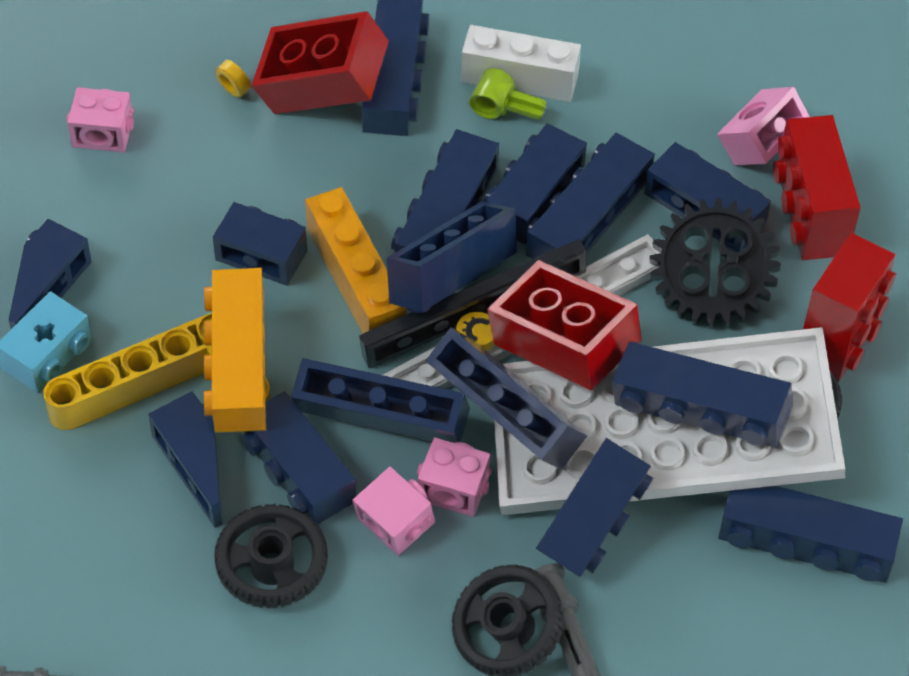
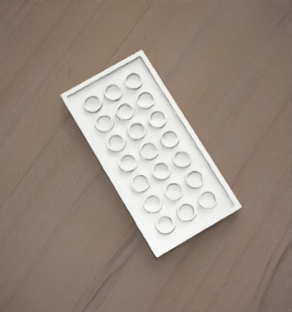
(682, 455)

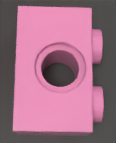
(755, 129)

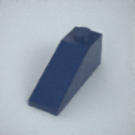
(49, 262)
(191, 448)

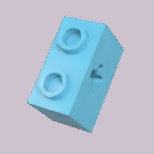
(44, 342)

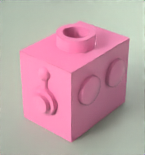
(100, 119)
(455, 476)
(394, 510)

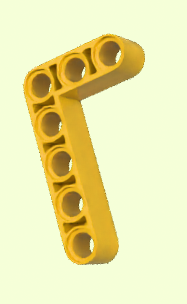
(121, 377)

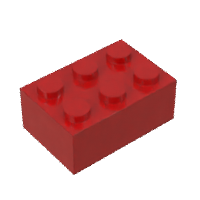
(320, 63)
(816, 186)
(851, 301)
(564, 324)

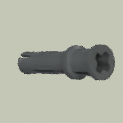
(571, 630)

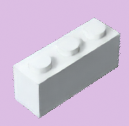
(535, 63)

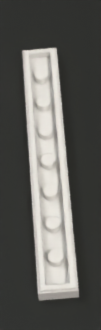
(615, 273)

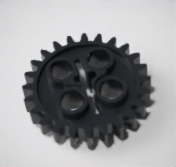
(679, 261)

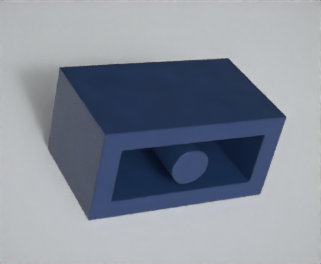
(260, 240)

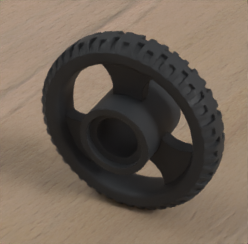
(270, 571)
(472, 610)

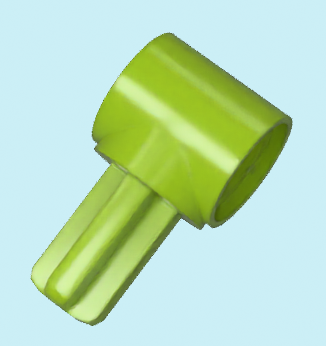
(497, 95)

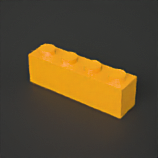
(351, 259)
(237, 350)

